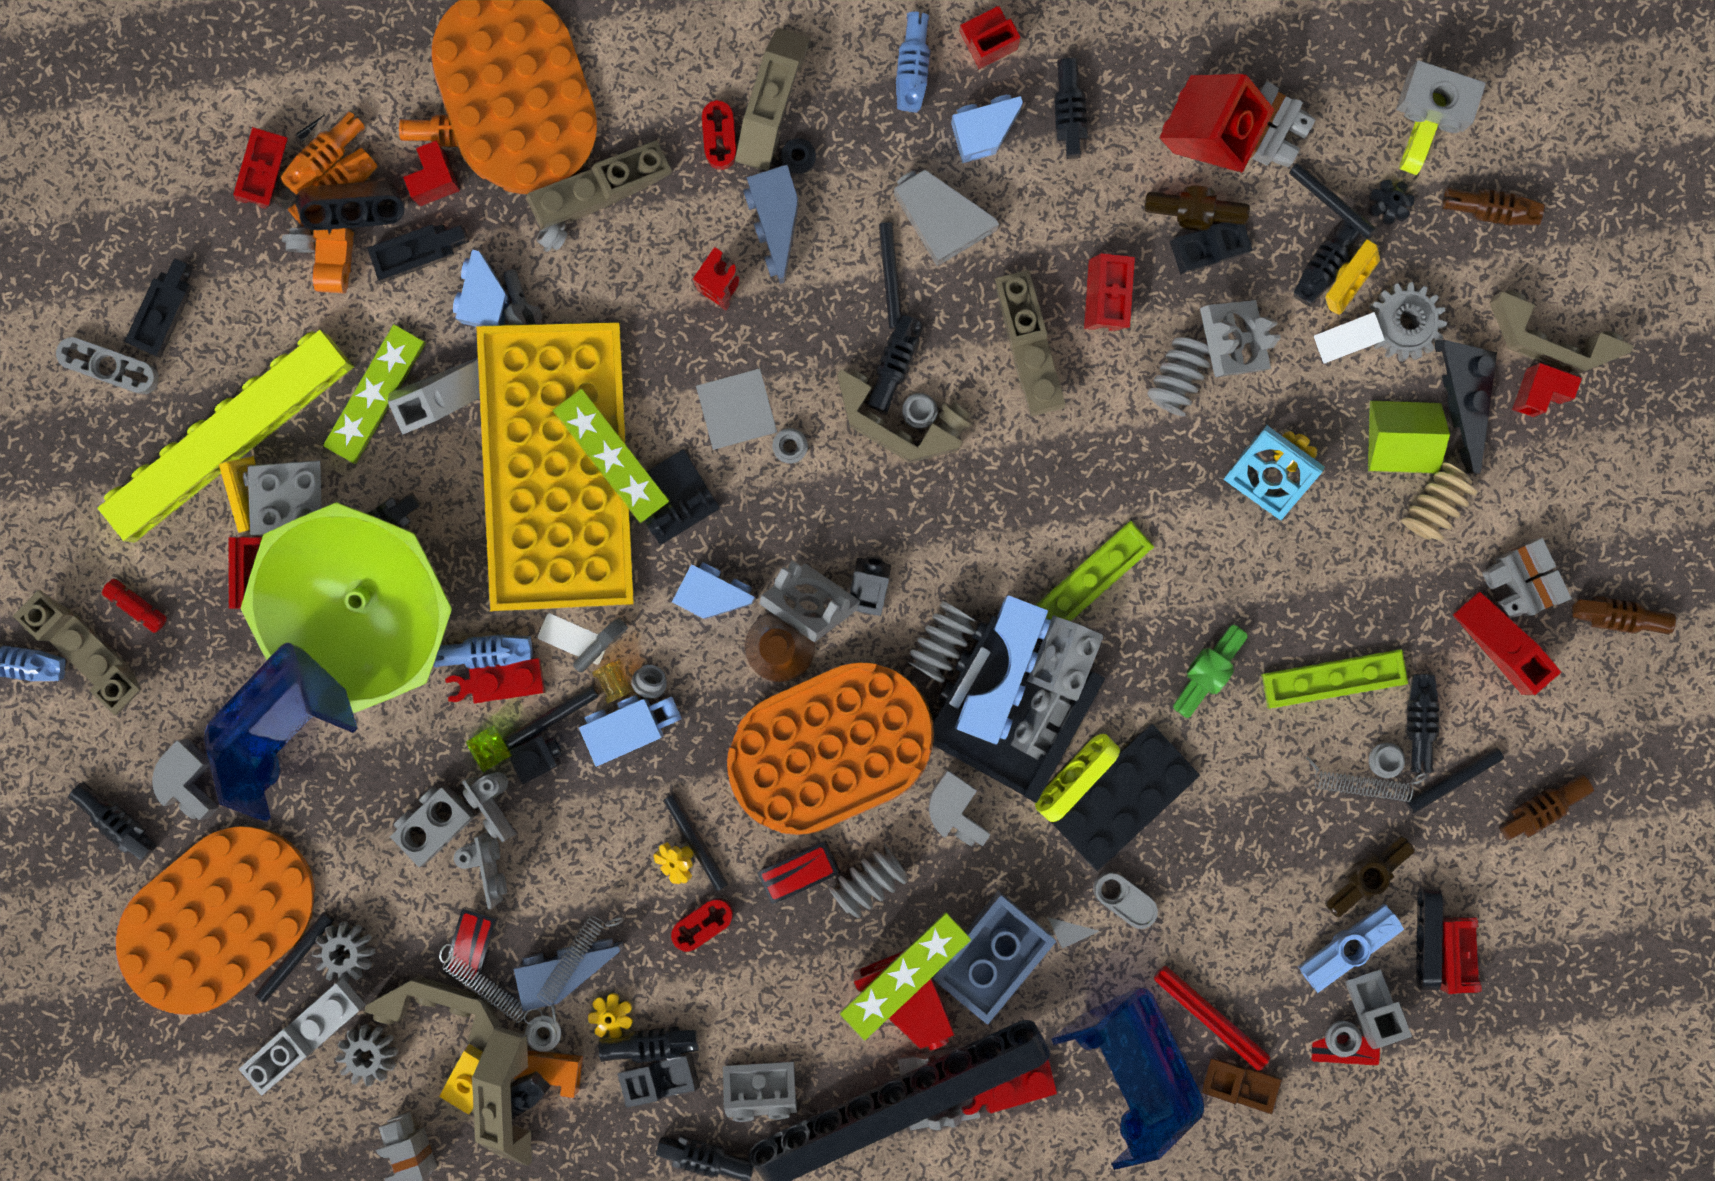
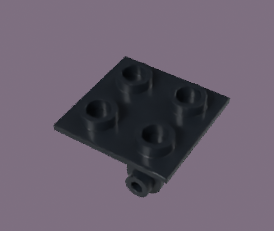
(687, 496)

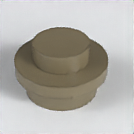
(955, 416)

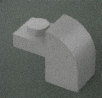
(175, 780)
(946, 807)
(1378, 1016)

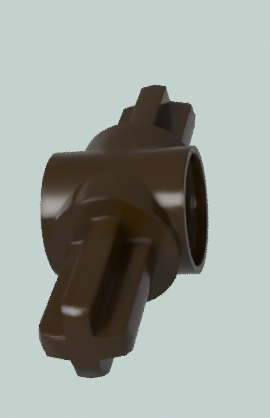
(1197, 208)
(1384, 865)

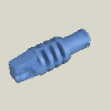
(913, 64)
(486, 651)
(30, 664)

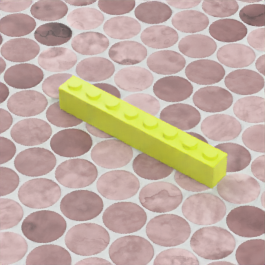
(225, 436)

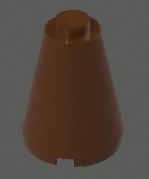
(777, 649)

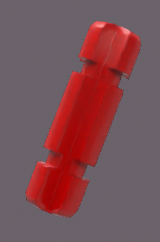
(134, 605)

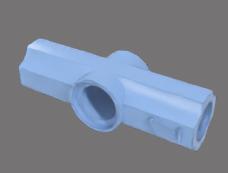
(1370, 935)

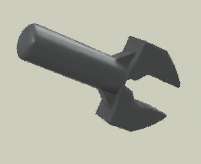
(519, 311)
(603, 641)

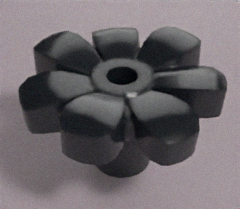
(1391, 201)

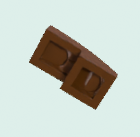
(1242, 1085)

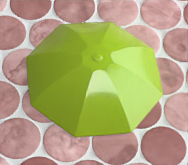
(352, 599)

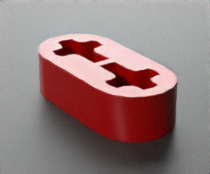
(727, 134)
(706, 931)

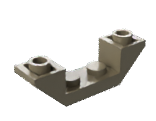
(770, 97)
(1512, 317)
(935, 443)
(88, 652)
(428, 992)
(500, 1062)

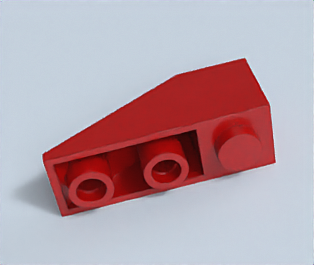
(1507, 645)

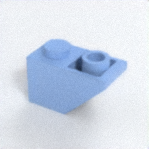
(983, 129)
(482, 294)
(710, 596)

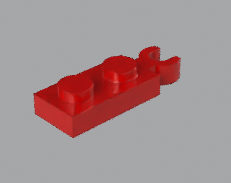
(500, 682)
(1018, 1091)

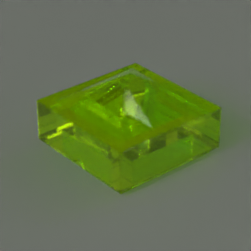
(488, 748)

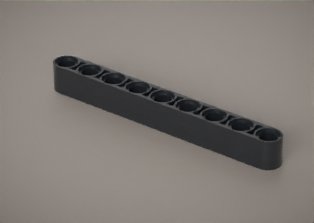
(901, 1102)

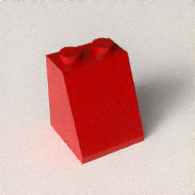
(1217, 120)
(922, 1016)

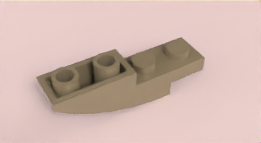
(600, 186)
(1029, 343)

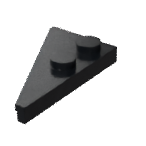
(1469, 396)

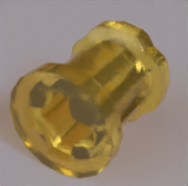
(613, 681)

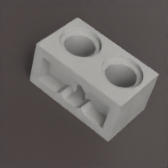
(437, 831)

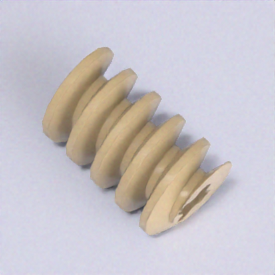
(1439, 503)

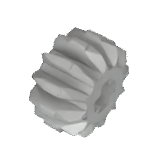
(358, 952)
(361, 1042)

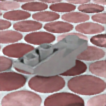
(302, 1036)

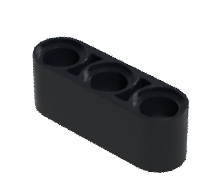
(364, 214)

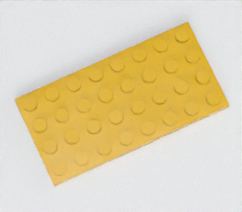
(550, 514)

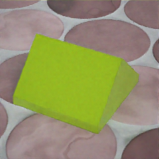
(1407, 437)

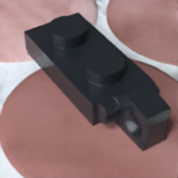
(415, 250)
(161, 309)

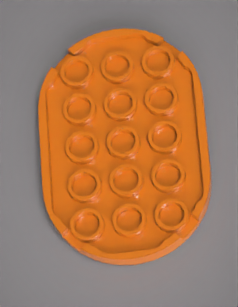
(514, 92)
(830, 748)
(215, 920)

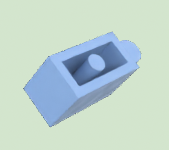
(626, 728)

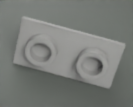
(1031, 734)

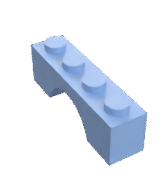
(1019, 627)

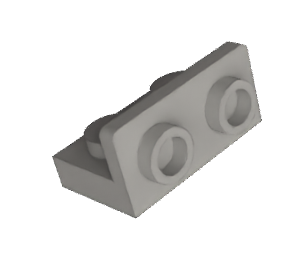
(1065, 658)
(759, 1091)

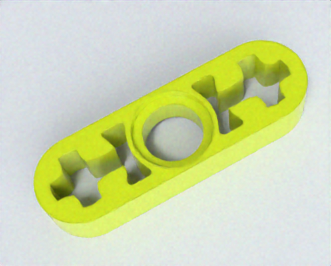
(1420, 142)
(1065, 790)

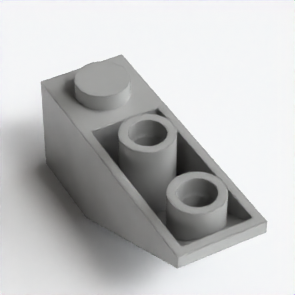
(435, 396)

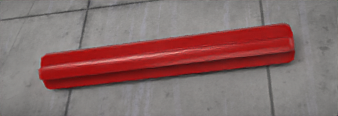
(1211, 1018)

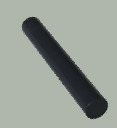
(1333, 201)
(890, 274)
(550, 717)
(1455, 780)
(695, 842)
(294, 957)

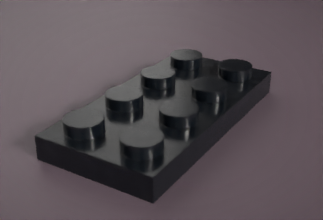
(1126, 797)

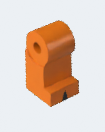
(332, 260)
(557, 1070)

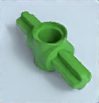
(1210, 671)

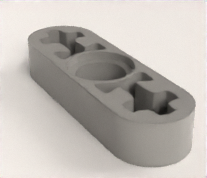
(94, 371)

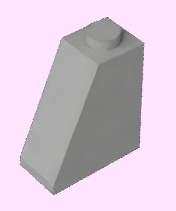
(942, 215)

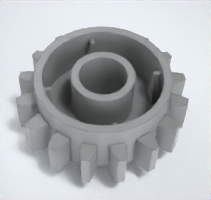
(1423, 316)

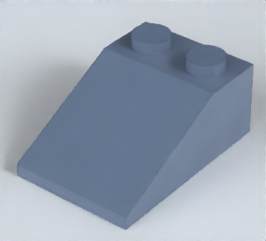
(997, 959)

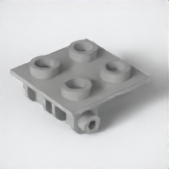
(281, 493)
(481, 794)
(484, 854)

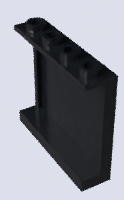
(1003, 760)

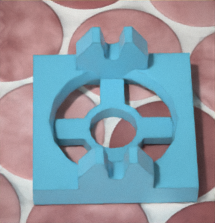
(1276, 505)

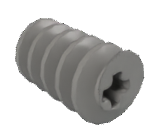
(1179, 374)
(942, 641)
(869, 882)

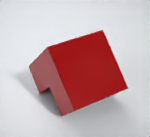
(990, 37)
(435, 179)
(1544, 385)

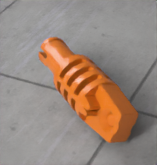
(428, 130)
(321, 154)
(351, 169)

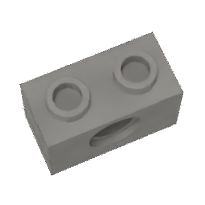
(1459, 91)

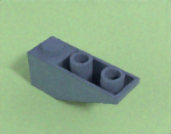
(777, 210)
(536, 970)

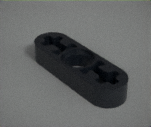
(1429, 938)

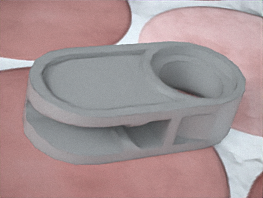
(1130, 904)

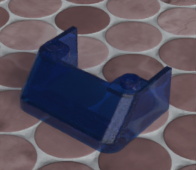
(262, 719)
(1147, 1069)

